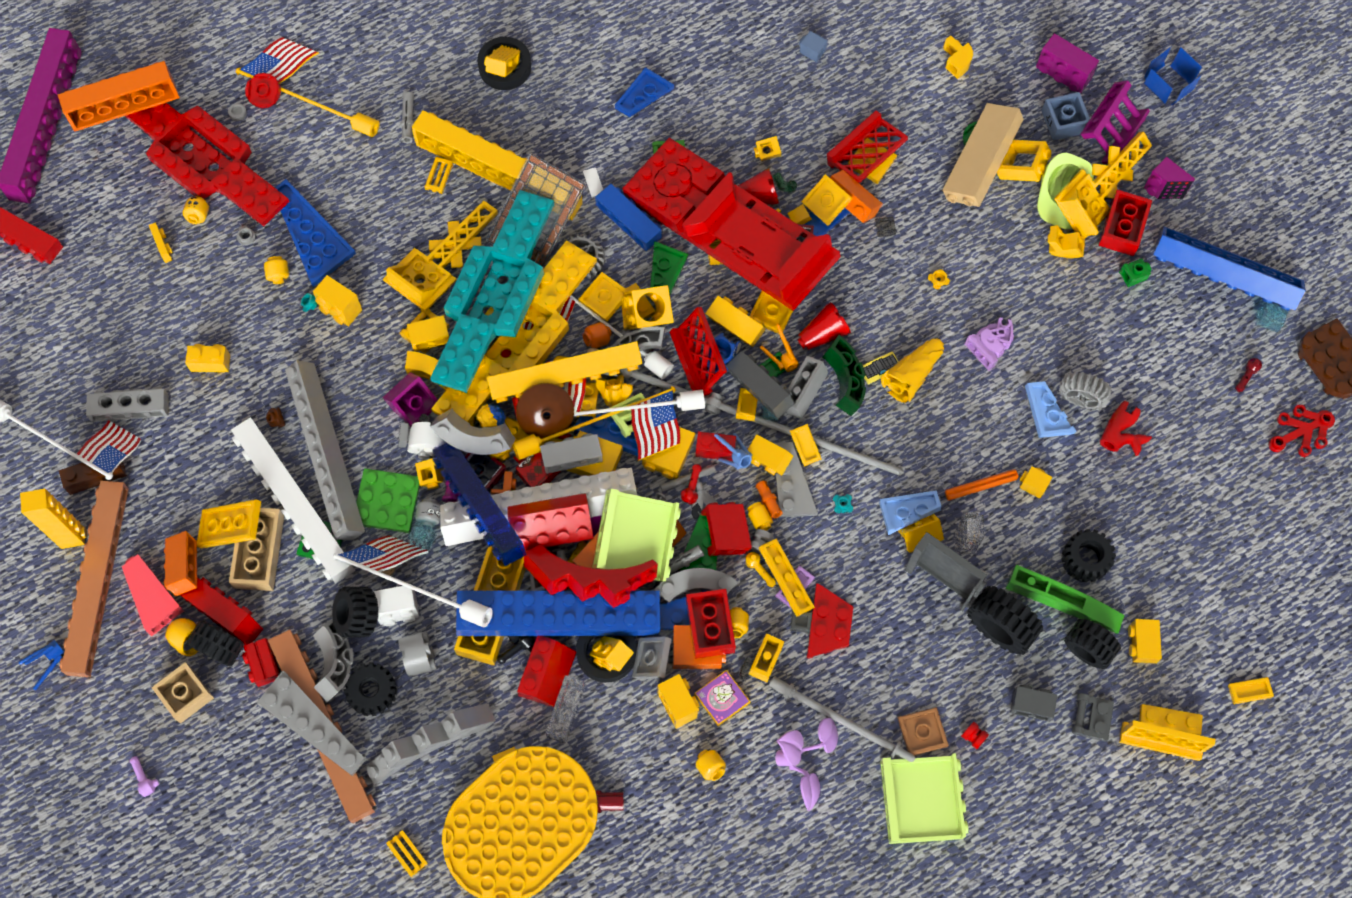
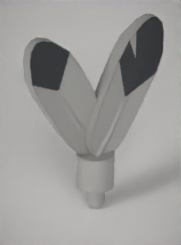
(703, 497)

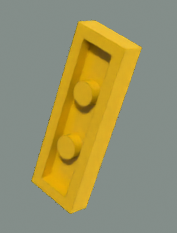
(1171, 719)

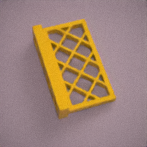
(1165, 740)

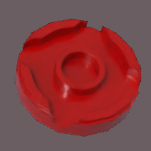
(263, 90)

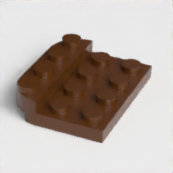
(1330, 357)

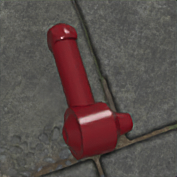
(1252, 367)

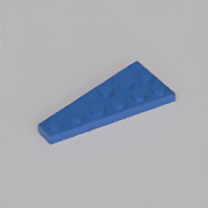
(315, 239)

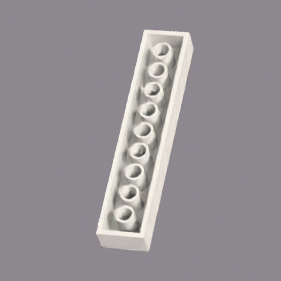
(459, 528)

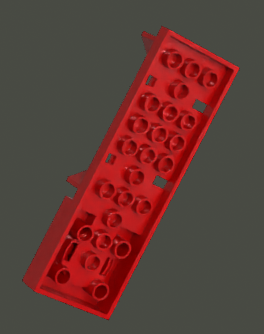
(708, 206)

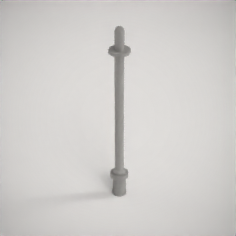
(789, 691)

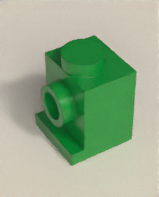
(1135, 272)

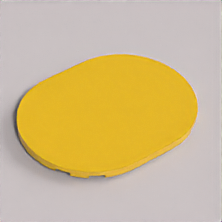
(520, 823)

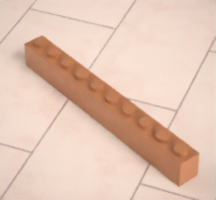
(94, 579)
(294, 662)

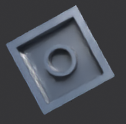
(1065, 115)

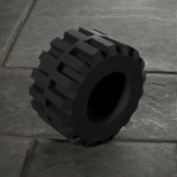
(1099, 545)
(355, 611)
(215, 643)
(1092, 643)

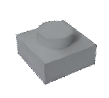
(403, 435)

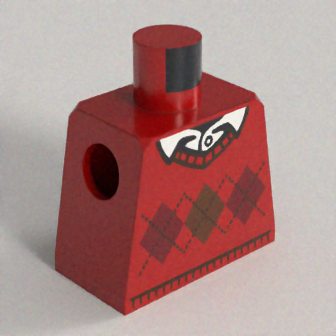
(532, 471)

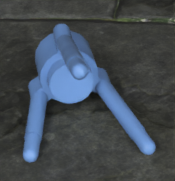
(741, 457)

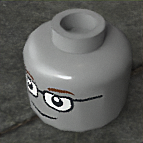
(428, 512)

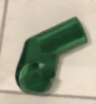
(783, 185)

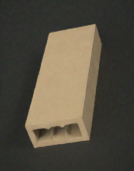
(983, 154)

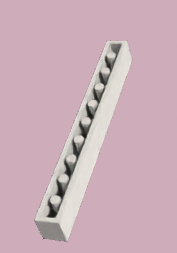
(292, 499)

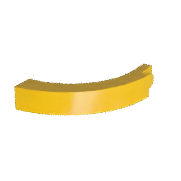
(423, 366)

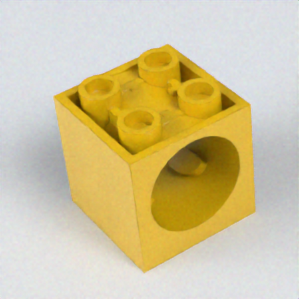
(661, 298)

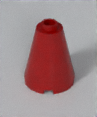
(761, 187)
(823, 328)

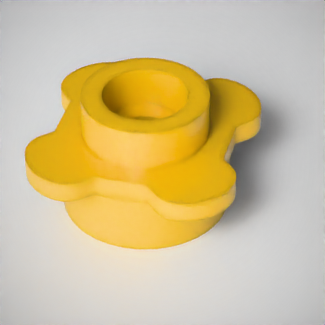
(938, 274)

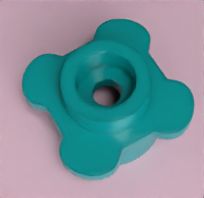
(308, 302)
(839, 508)

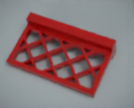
(854, 140)
(690, 355)

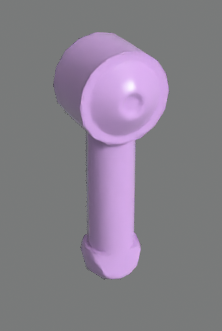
(145, 785)

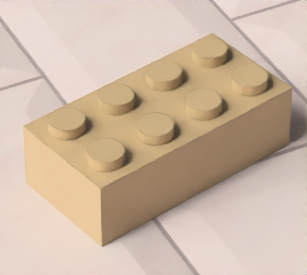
(257, 559)

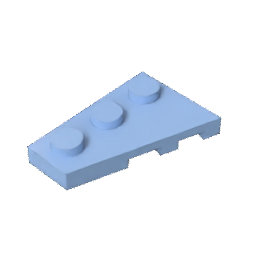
(1046, 413)
(908, 509)

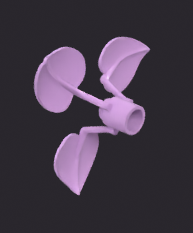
(791, 752)

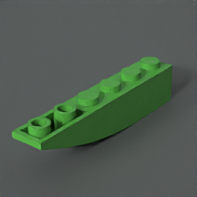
(1063, 598)

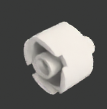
(423, 440)

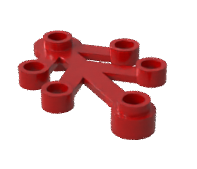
(1304, 428)

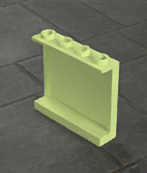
(635, 532)
(923, 799)

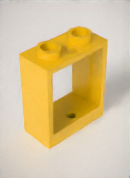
(1024, 173)

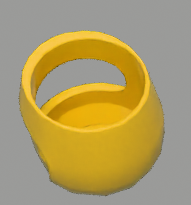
(178, 633)

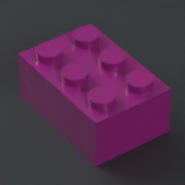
(1067, 63)

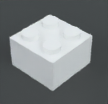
(396, 605)

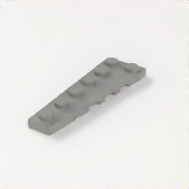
(300, 714)

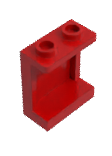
(727, 529)

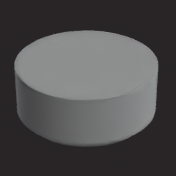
(237, 112)

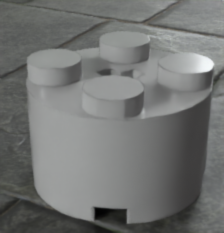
(417, 654)

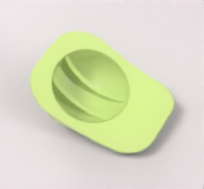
(1055, 178)

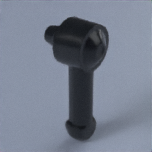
(524, 643)

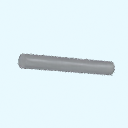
(685, 479)

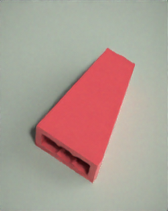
(150, 596)

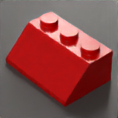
(546, 671)

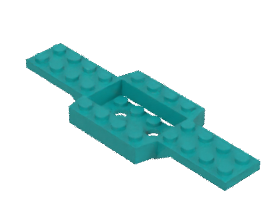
(510, 301)

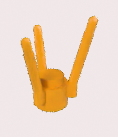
(788, 359)

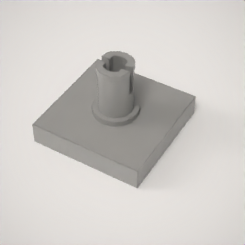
(652, 658)

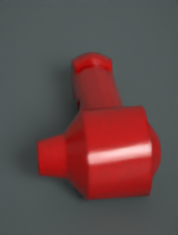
(689, 494)

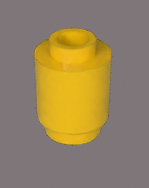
(759, 516)

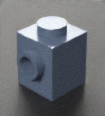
(813, 46)

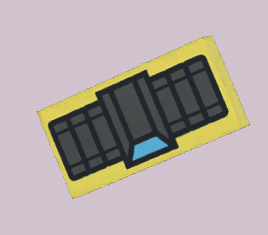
(878, 367)

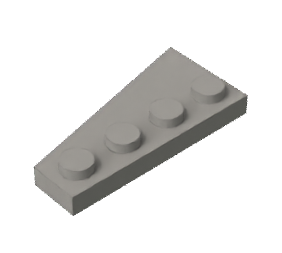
(792, 488)

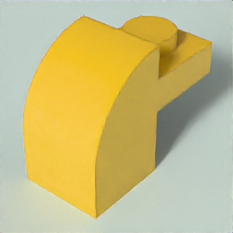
(960, 56)
(1065, 245)

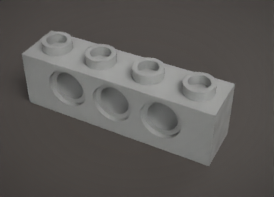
(135, 410)

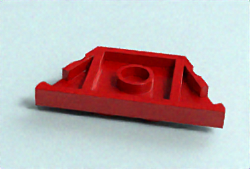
(829, 623)

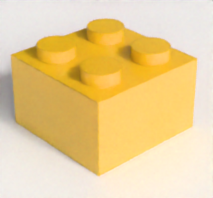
(337, 301)
(678, 701)

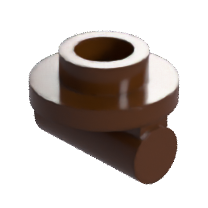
(275, 418)

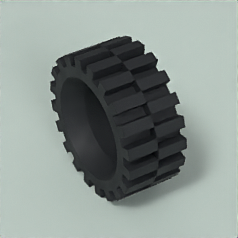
(1005, 620)

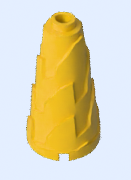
(911, 371)

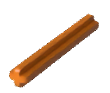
(981, 484)

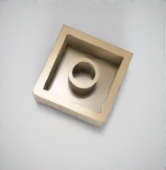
(182, 692)

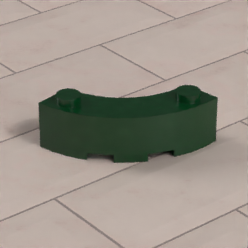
(849, 373)

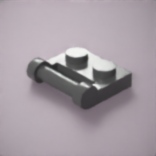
(1099, 718)

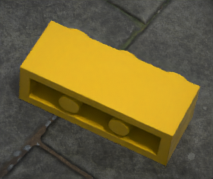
(735, 320)

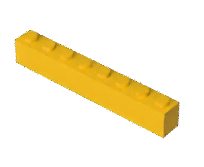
(566, 370)

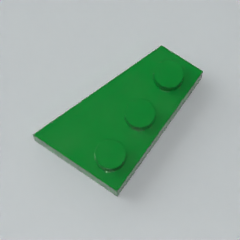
(666, 266)
(701, 537)

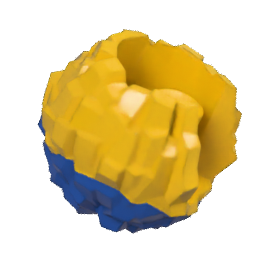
(490, 416)

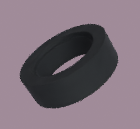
(511, 81)
(598, 674)

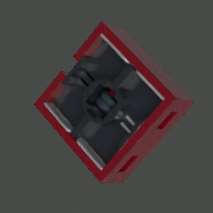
(487, 469)

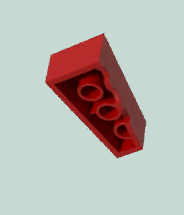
(223, 611)

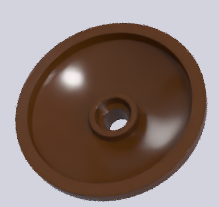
(542, 399)

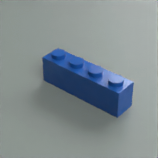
(628, 217)

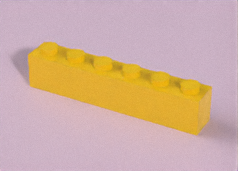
(52, 518)

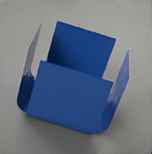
(1182, 64)

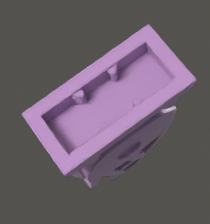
(991, 342)

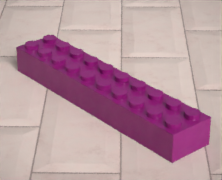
(39, 116)

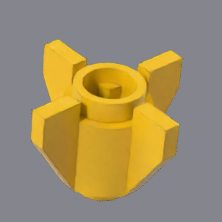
(614, 391)

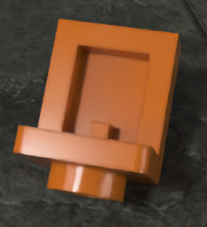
(509, 484)

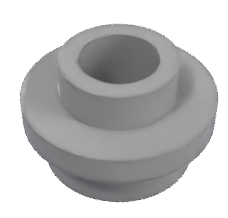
(242, 233)

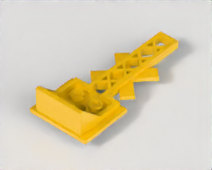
(1082, 188)
(437, 279)

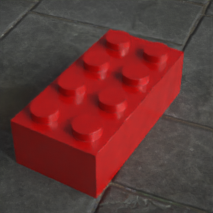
(552, 521)

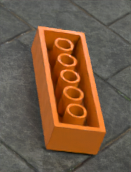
(118, 96)

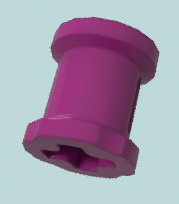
(449, 496)

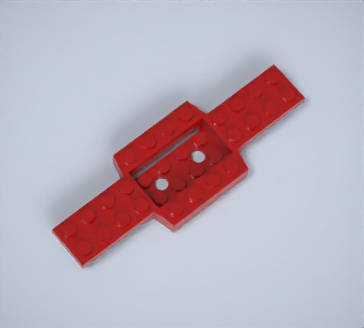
(191, 168)

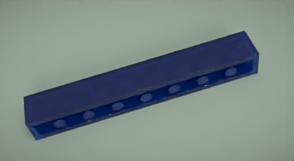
(479, 504)

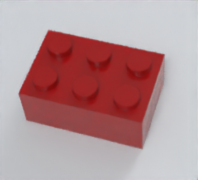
(1125, 223)
(710, 623)

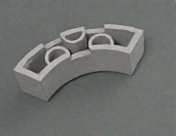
(646, 338)
(472, 439)
(692, 579)
(337, 660)

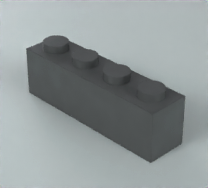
(760, 384)

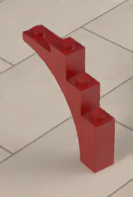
(587, 582)

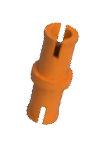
(769, 499)

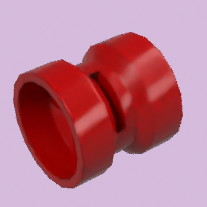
(975, 735)

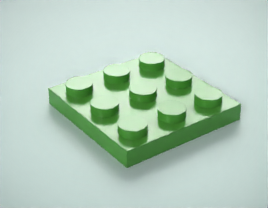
(387, 500)

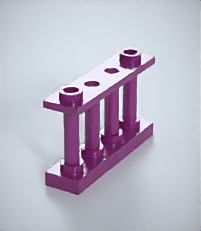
(1102, 117)

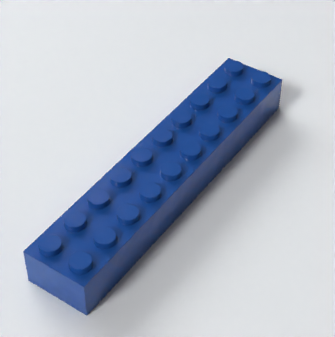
(561, 614)

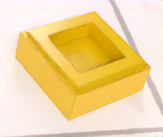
(799, 215)

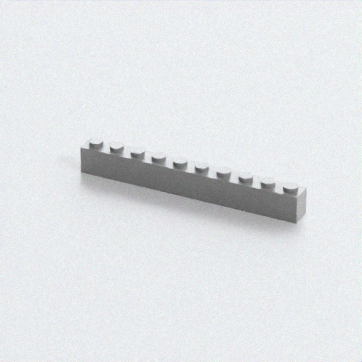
(324, 451)

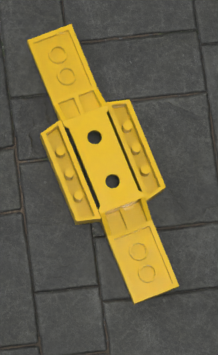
(530, 346)

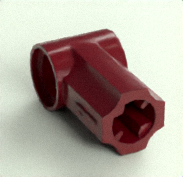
(610, 801)

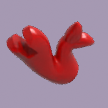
(1119, 421)

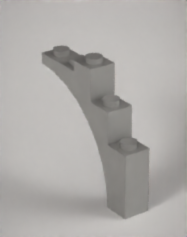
(427, 739)

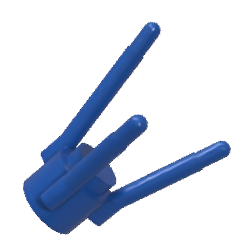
(51, 651)

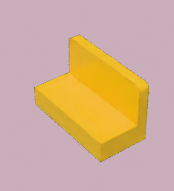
(916, 531)

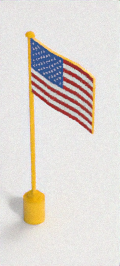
(282, 61)
(653, 428)

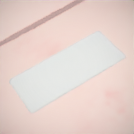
(593, 181)

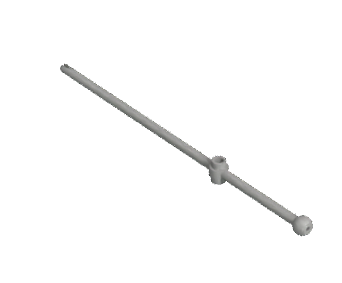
(714, 403)

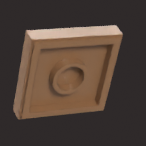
(923, 731)

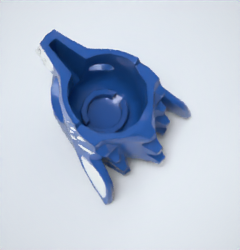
(727, 349)

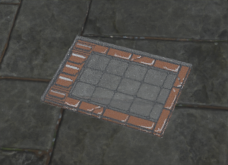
(549, 182)

